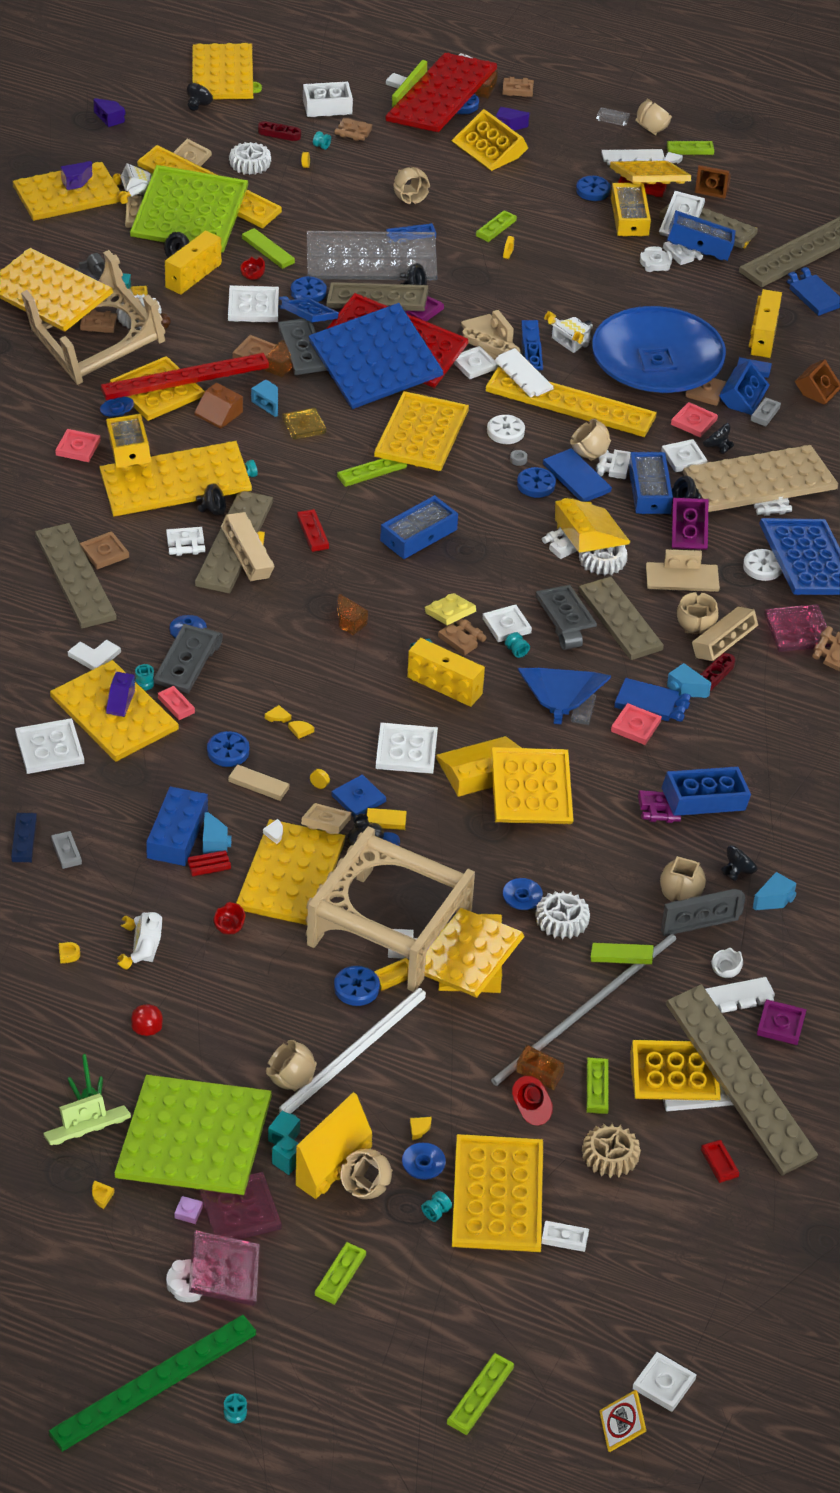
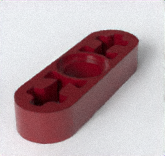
(279, 131)
(715, 679)

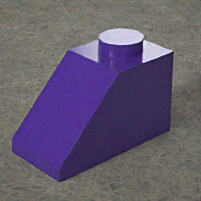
(109, 111)
(513, 118)
(76, 175)
(120, 694)

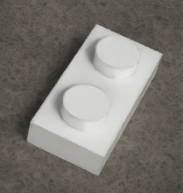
(565, 1236)

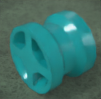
(321, 140)
(239, 1404)

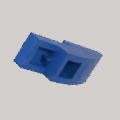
(531, 343)

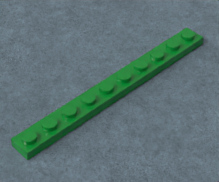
(151, 1383)

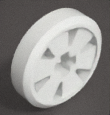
(505, 429)
(761, 565)

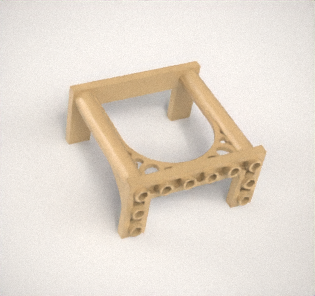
(148, 318)
(359, 862)

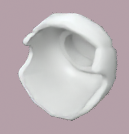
(727, 963)

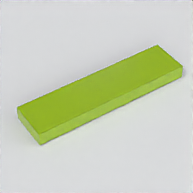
(410, 81)
(268, 248)
(369, 471)
(480, 1394)

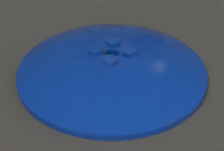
(635, 338)

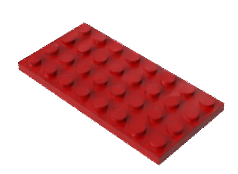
(441, 92)
(442, 343)

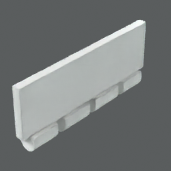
(633, 155)
(523, 373)
(741, 993)

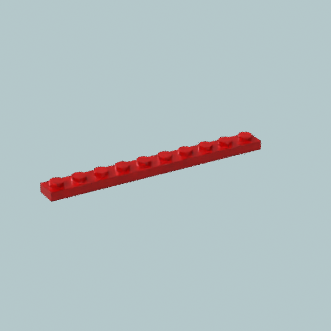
(184, 376)

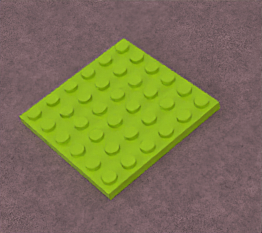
(188, 204)
(194, 1134)

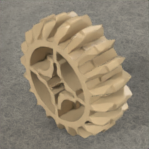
(602, 1141)

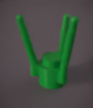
(89, 1091)

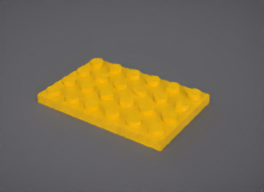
(224, 69)
(47, 196)
(421, 431)
(119, 736)
(289, 872)
(498, 1193)

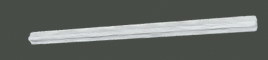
(353, 1051)

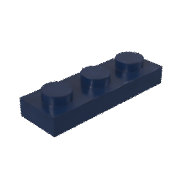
(24, 837)

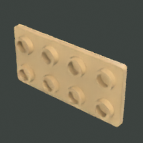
(493, 325)
(682, 572)

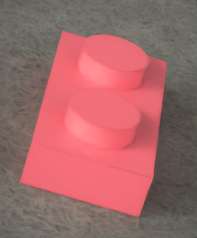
(176, 703)

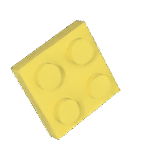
(450, 609)

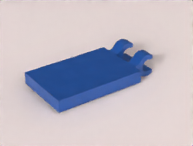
(814, 292)
(308, 308)
(653, 699)

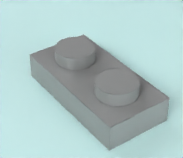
(765, 411)
(66, 849)

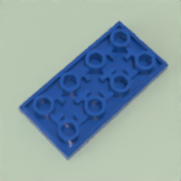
(577, 475)

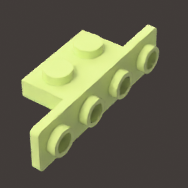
(84, 1117)

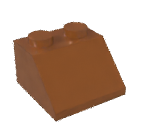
(712, 181)
(818, 382)
(219, 405)

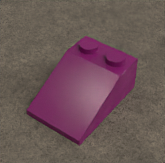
(690, 523)

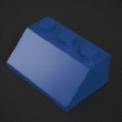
(744, 388)

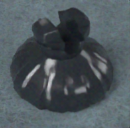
(198, 96)
(174, 243)
(415, 275)
(720, 439)
(685, 488)
(212, 500)
(361, 823)
(738, 863)

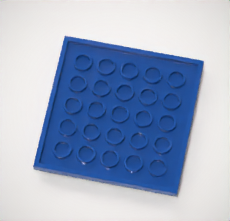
(375, 355)

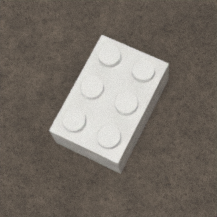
(327, 99)

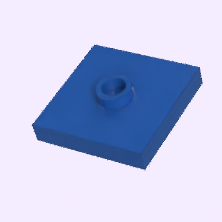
(358, 796)

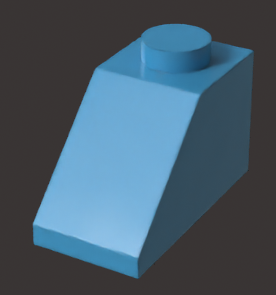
(266, 397)
(689, 682)
(215, 835)
(775, 893)

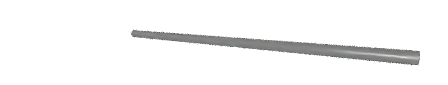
(584, 1009)

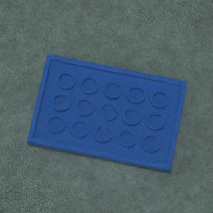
(805, 554)

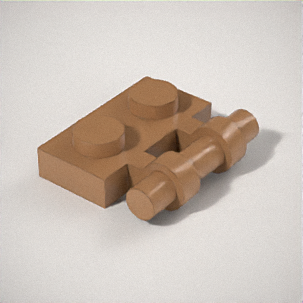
(518, 87)
(353, 129)
(99, 321)
(459, 639)
(832, 656)

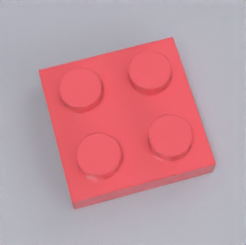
(694, 419)
(78, 445)
(636, 724)

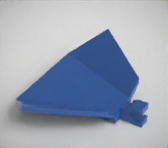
(562, 689)

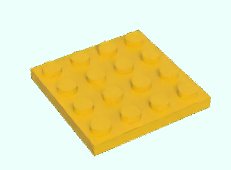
(650, 172)
(160, 401)
(531, 785)
(470, 951)

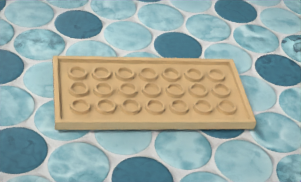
(761, 477)

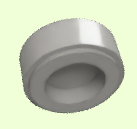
(518, 457)

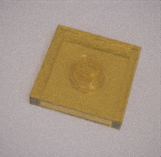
(304, 423)

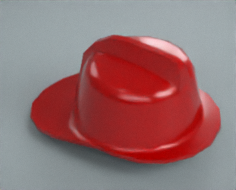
(532, 1100)

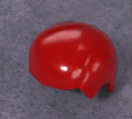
(253, 268)
(229, 918)
(147, 1020)

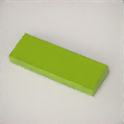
(691, 147)
(496, 226)
(622, 953)
(597, 1085)
(340, 1273)

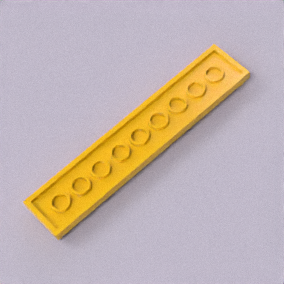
(253, 207)
(577, 404)

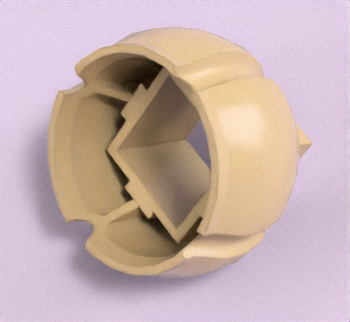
(652, 117)
(416, 190)
(591, 440)
(697, 613)
(677, 885)
(291, 1066)
(354, 1170)

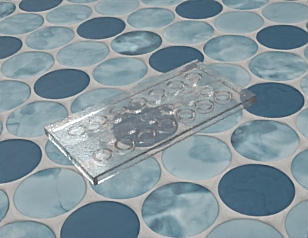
(369, 254)

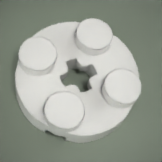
(662, 261)
(177, 1285)

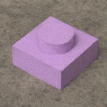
(188, 1210)

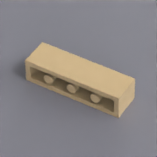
(247, 546)
(725, 633)

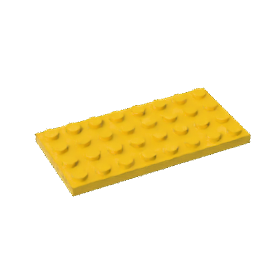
(58, 290)
(175, 478)

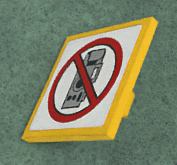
(622, 1420)

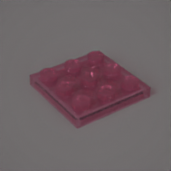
(796, 627)
(242, 1215)
(224, 1268)

